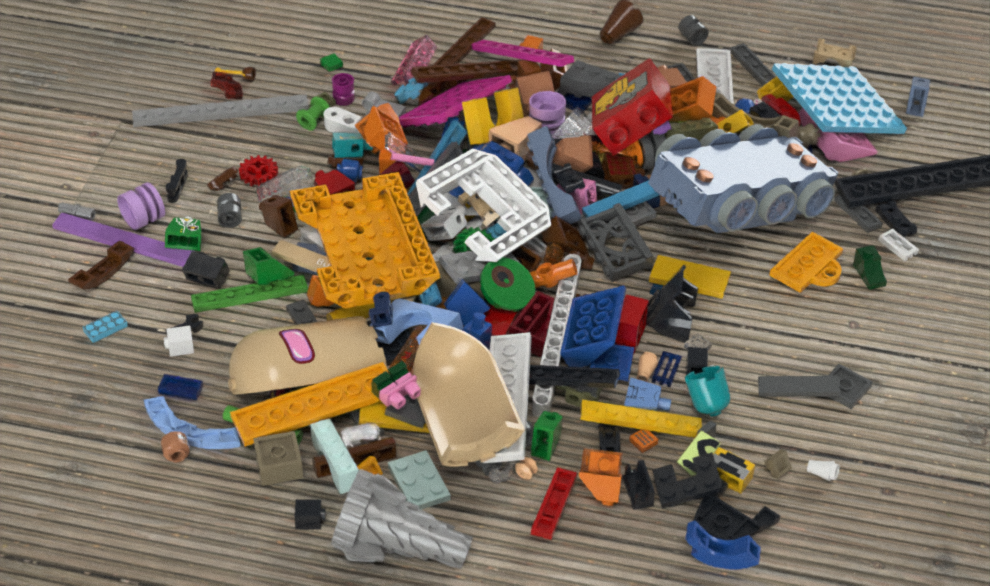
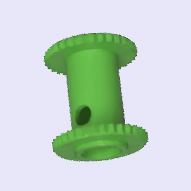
(308, 118)

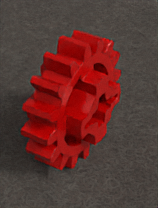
(258, 170)

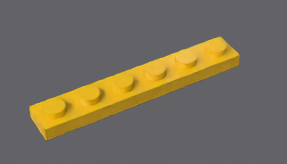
(640, 418)

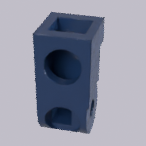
(383, 312)

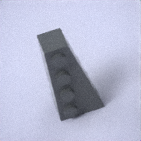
(585, 79)

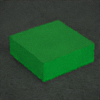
(331, 62)

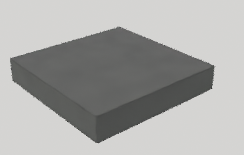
(851, 386)

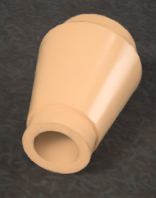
(646, 365)

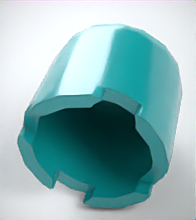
(709, 390)

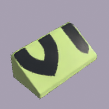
(699, 446)

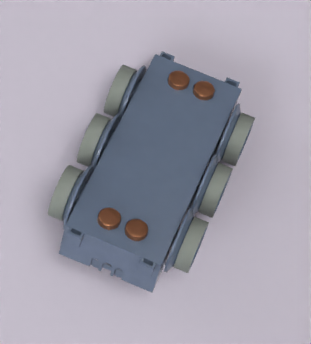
(741, 179)

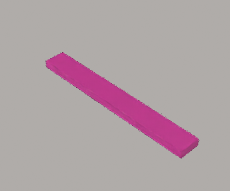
(524, 53)

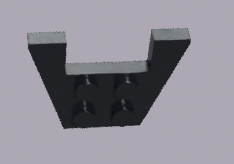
(729, 523)

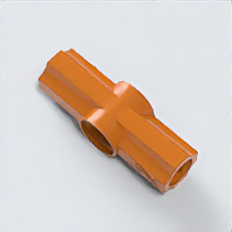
(551, 274)

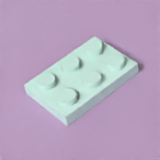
(419, 480)

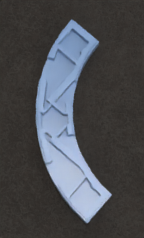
(209, 439)

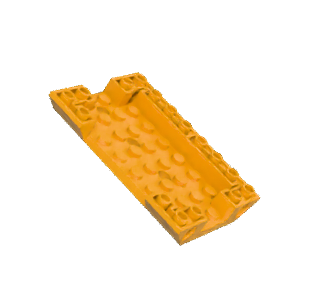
(388, 236)

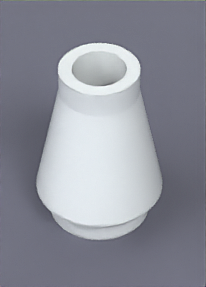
(825, 469)

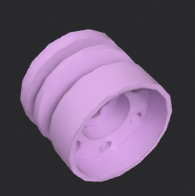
(548, 109)
(141, 206)

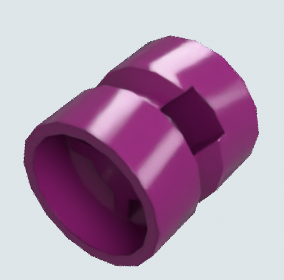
(343, 89)

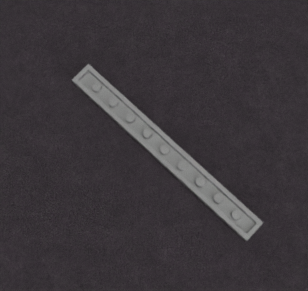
(220, 110)

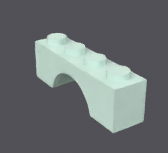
(328, 442)

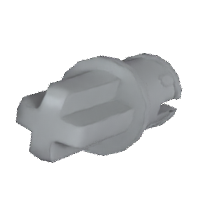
(77, 210)

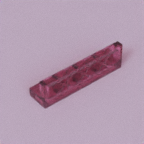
(417, 55)

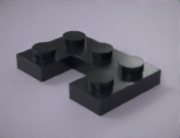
(677, 492)

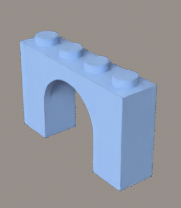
(411, 313)

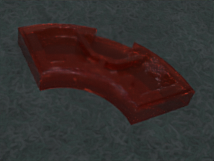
(229, 86)

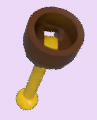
(248, 73)

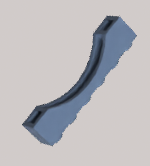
(544, 150)

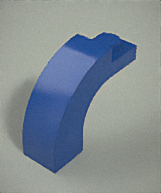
(722, 553)

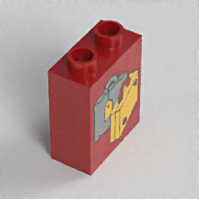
(631, 107)

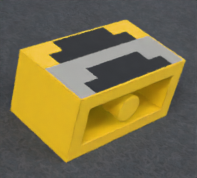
(733, 469)

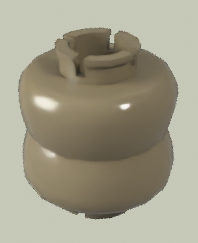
(809, 135)

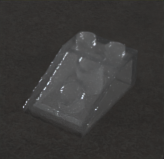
(290, 180)

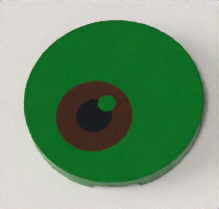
(507, 284)

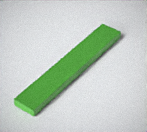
(248, 294)

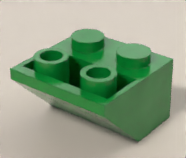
(264, 267)

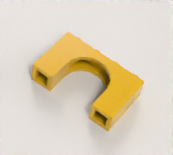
(478, 115)

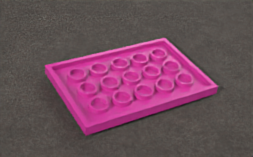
(450, 102)

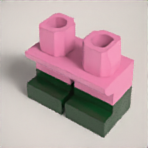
(395, 384)

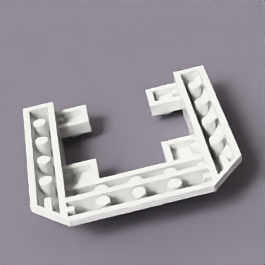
(519, 208)

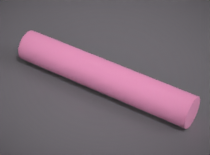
(412, 159)

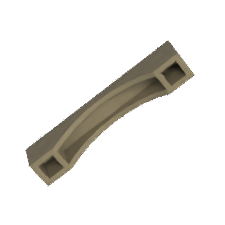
(783, 125)

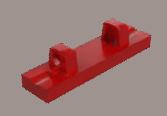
(554, 503)

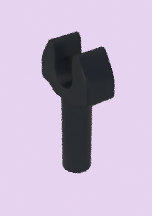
(193, 321)

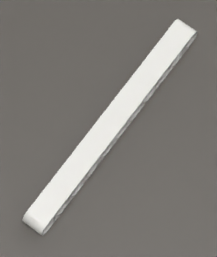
(551, 355)

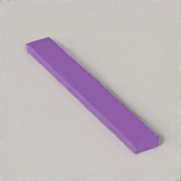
(111, 235)

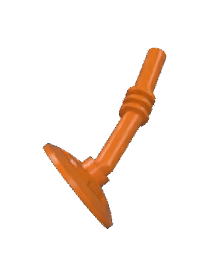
(630, 151)

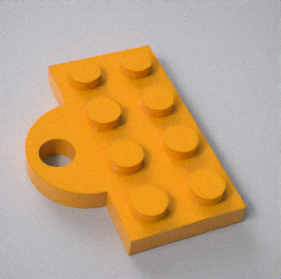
(809, 264)

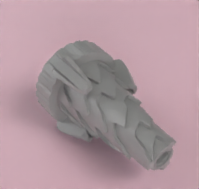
(381, 521)

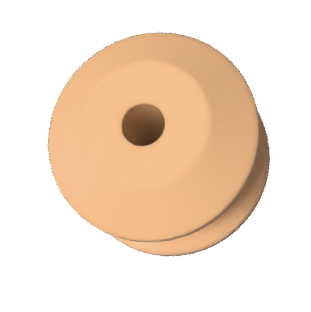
(526, 468)

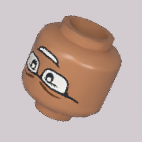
(175, 446)

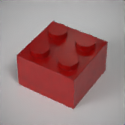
(632, 321)

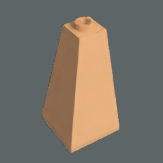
(514, 135)

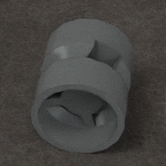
(693, 30)
(229, 210)

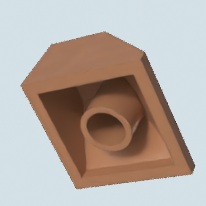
(576, 152)

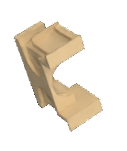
(842, 55)
(480, 207)

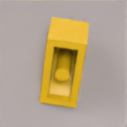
(775, 88)

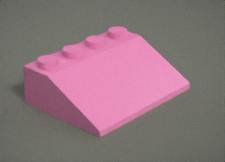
(840, 145)

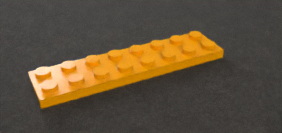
(307, 405)

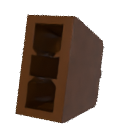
(279, 215)

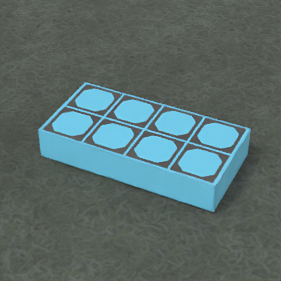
(105, 326)

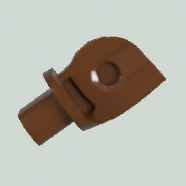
(586, 261)

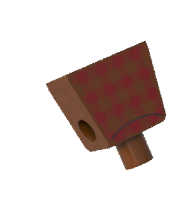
(620, 169)

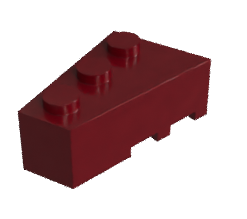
(535, 320)

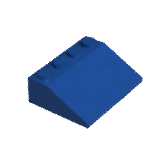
(592, 326)

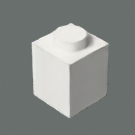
(179, 341)

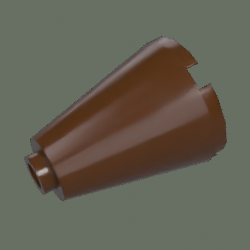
(621, 22)

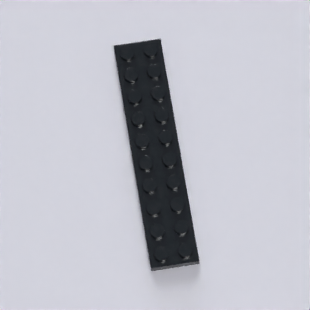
(914, 181)

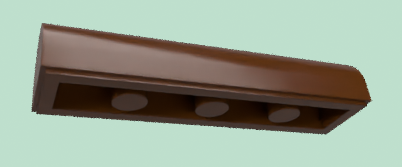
(380, 449)

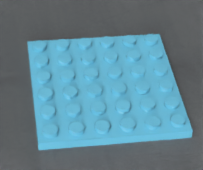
(839, 99)

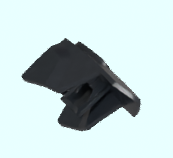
(667, 306)

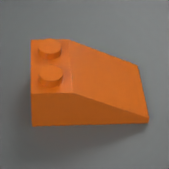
(693, 100)

